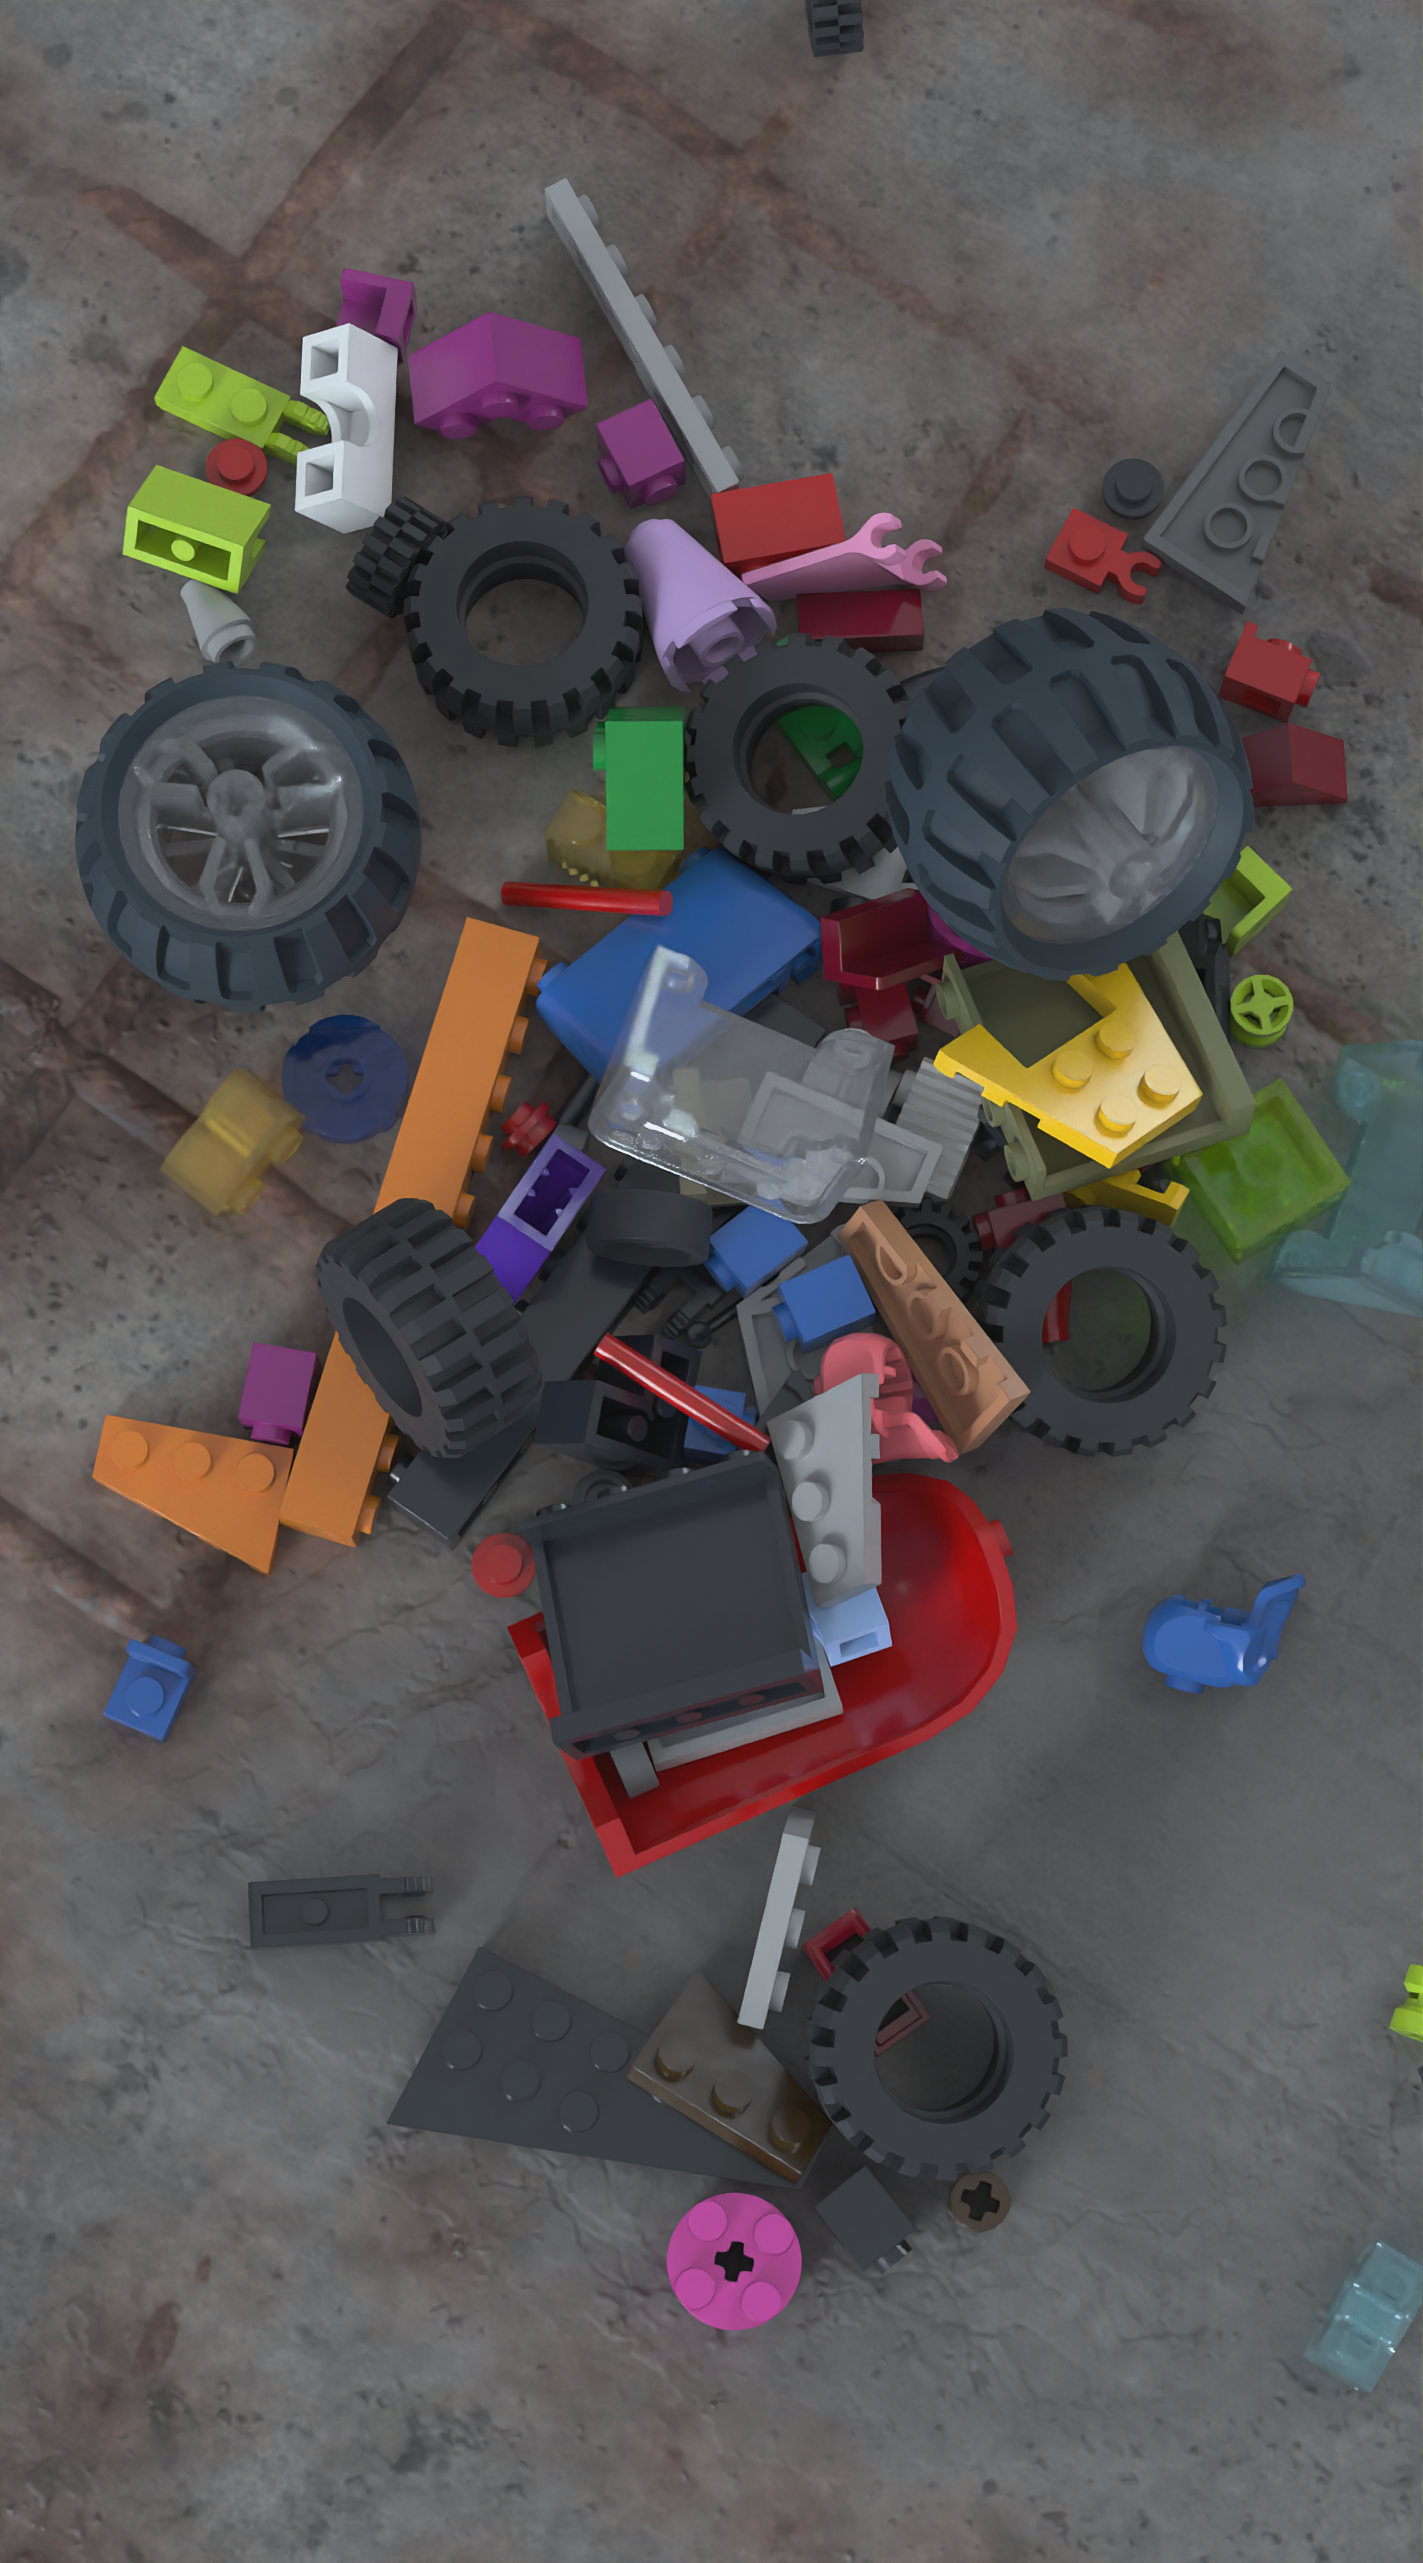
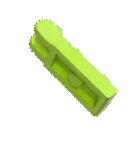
(236, 405)

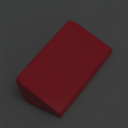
(865, 618)

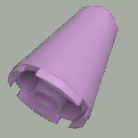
(693, 605)

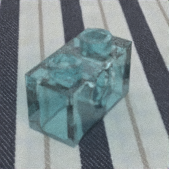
(1368, 2317)

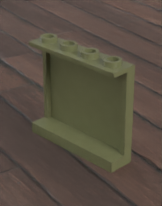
(1040, 1015)

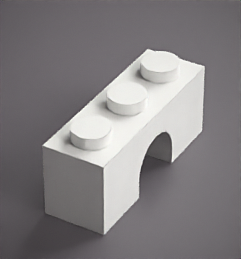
(355, 386)

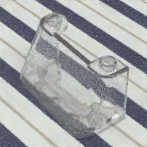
(738, 1099)

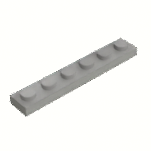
(633, 326)

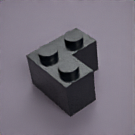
(616, 1419)

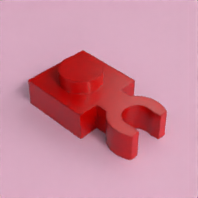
(1093, 552)

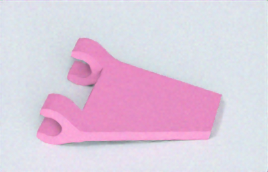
(850, 566)

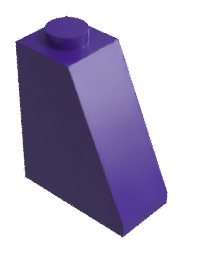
(538, 1213)

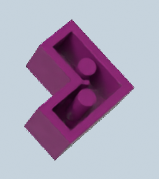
(495, 372)

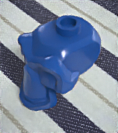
(1217, 1647)

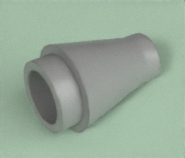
(219, 624)

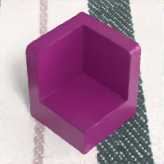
(379, 307)

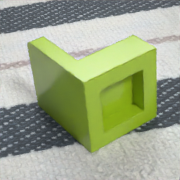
(1247, 900)

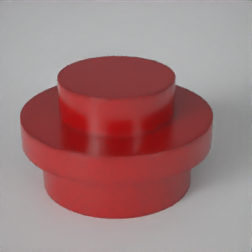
(237, 466)
(527, 1128)
(503, 1565)

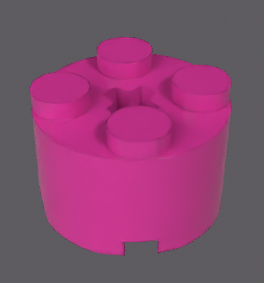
(766, 2239)

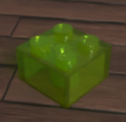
(1266, 1179)

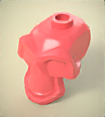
(900, 1430)

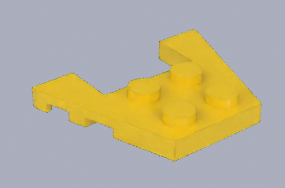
(1100, 1089)

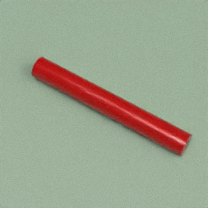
(587, 898)
(681, 1395)

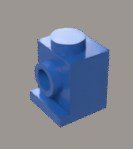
(704, 1445)

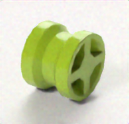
(1260, 997)

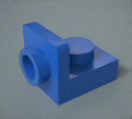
(151, 1687)

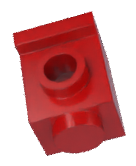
(1268, 676)

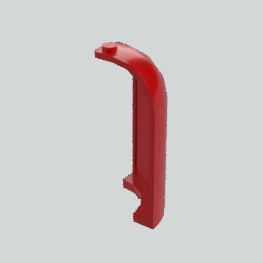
(950, 1643)

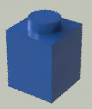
(752, 1250)
(823, 1305)

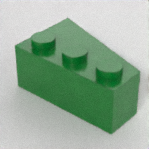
(643, 776)

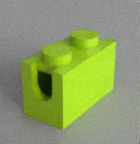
(195, 529)

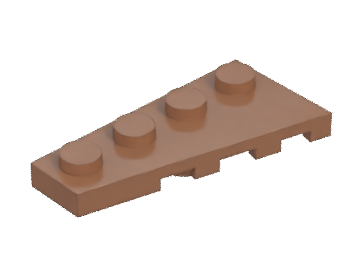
(944, 1345)

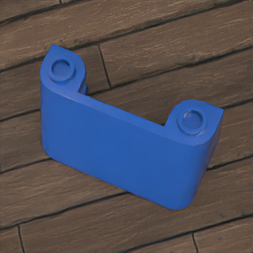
(721, 917)

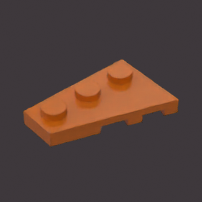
(200, 1481)

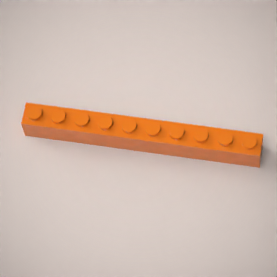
(432, 1160)

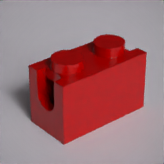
(775, 522)

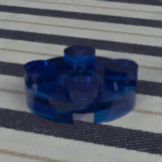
(370, 1106)

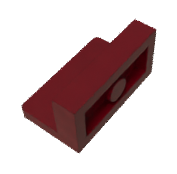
(882, 942)

